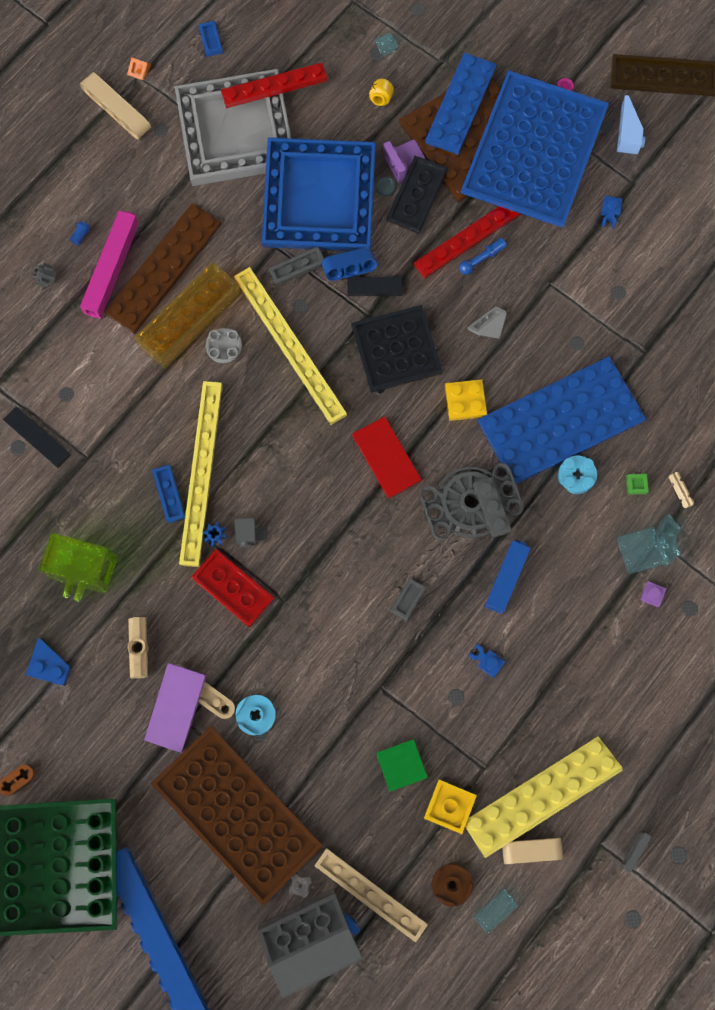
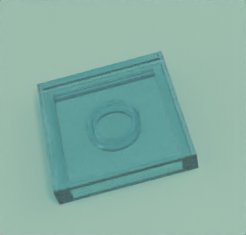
(639, 551)

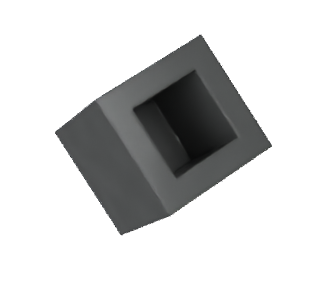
(245, 532)

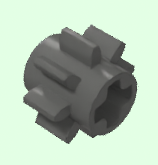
(44, 274)

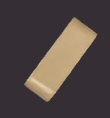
(532, 850)

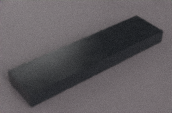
(37, 437)

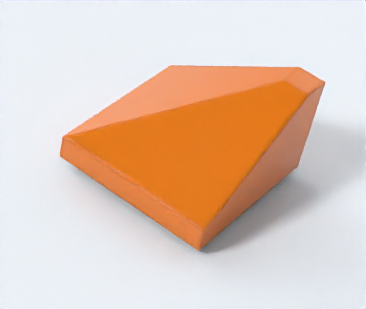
(138, 69)

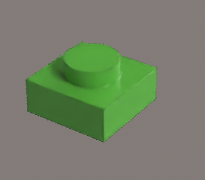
(637, 484)

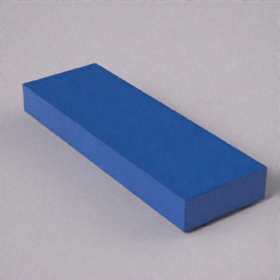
(168, 494)

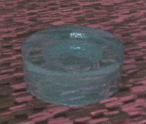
(385, 187)

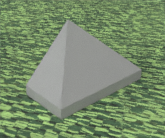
(490, 323)

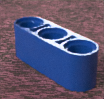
(349, 264)

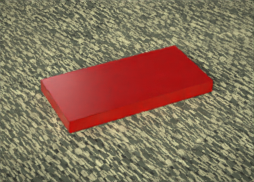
(386, 457)
(232, 588)

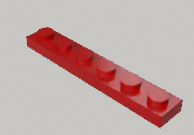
(274, 85)

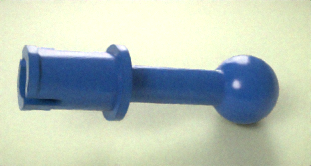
(466, 266)

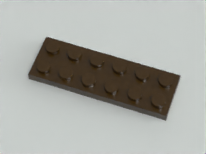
(663, 75)

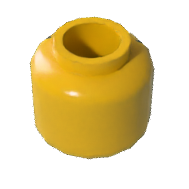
(381, 92)

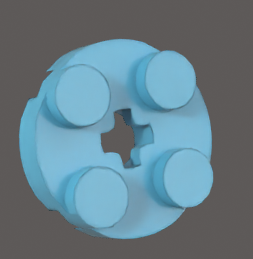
(584, 466)
(244, 716)

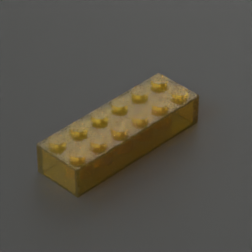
(188, 315)

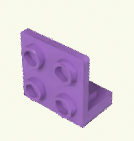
(400, 157)

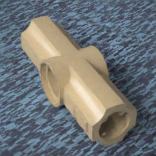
(137, 635)

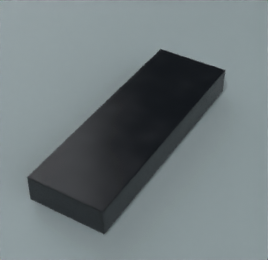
(374, 286)

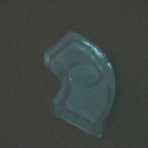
(666, 540)

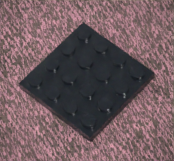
(396, 348)

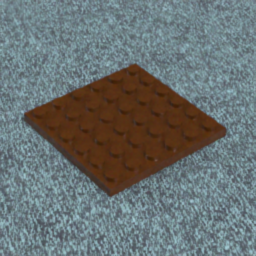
(418, 124)

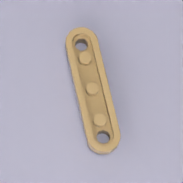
(215, 701)

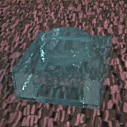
(386, 44)

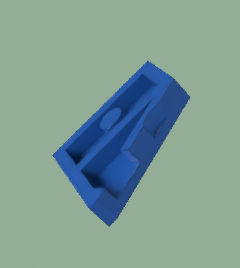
(48, 665)

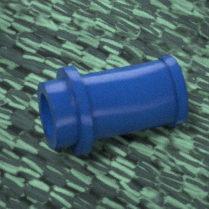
(79, 233)

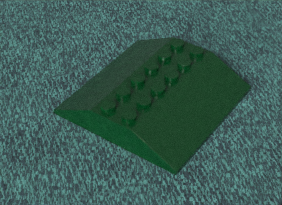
(58, 867)

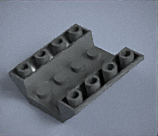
(308, 943)

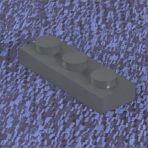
(296, 266)
(492, 507)

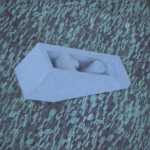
(630, 129)

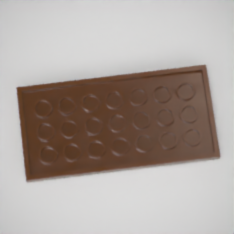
(236, 815)

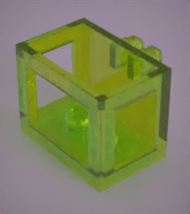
(77, 564)

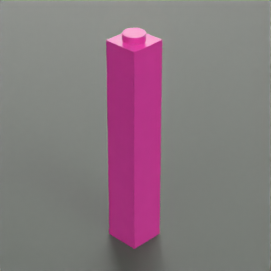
(109, 264)

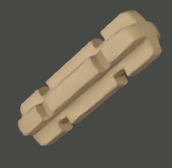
(681, 490)

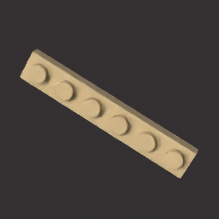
(371, 895)

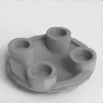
(223, 345)

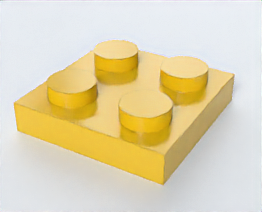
(465, 400)
(450, 806)

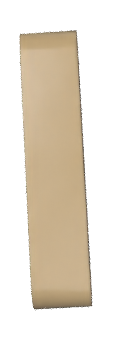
(115, 105)

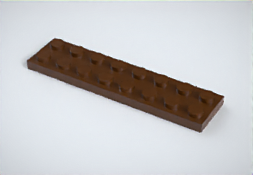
(163, 268)

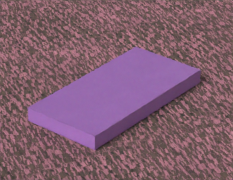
(175, 707)

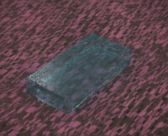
(495, 911)

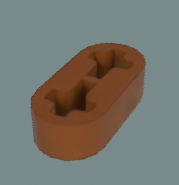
(13, 776)

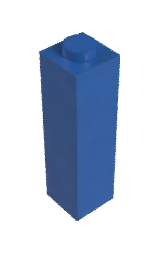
(507, 576)

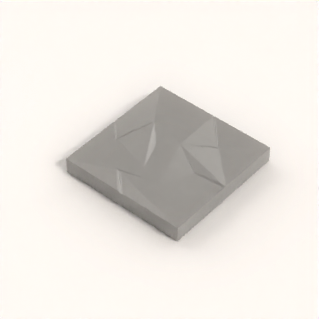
(232, 140)

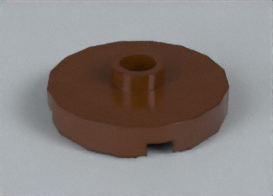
(463, 887)

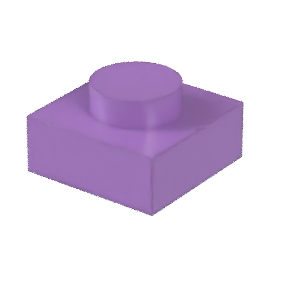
(653, 594)

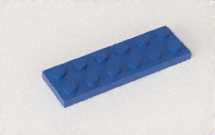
(461, 103)

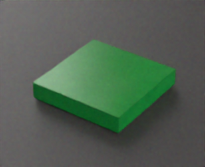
(401, 765)

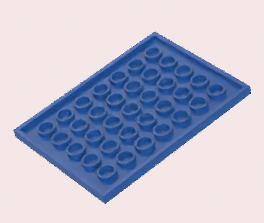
(535, 148)

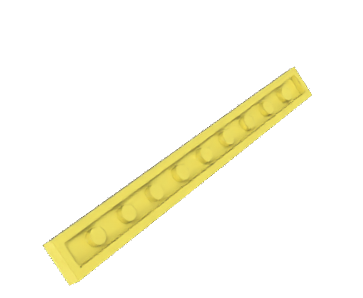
(290, 346)
(201, 474)

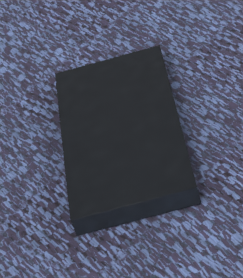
(417, 194)

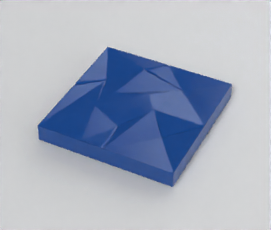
(318, 194)

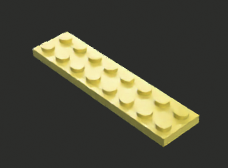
(542, 796)

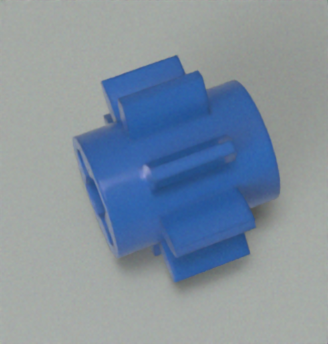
(218, 538)

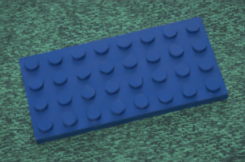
(562, 420)

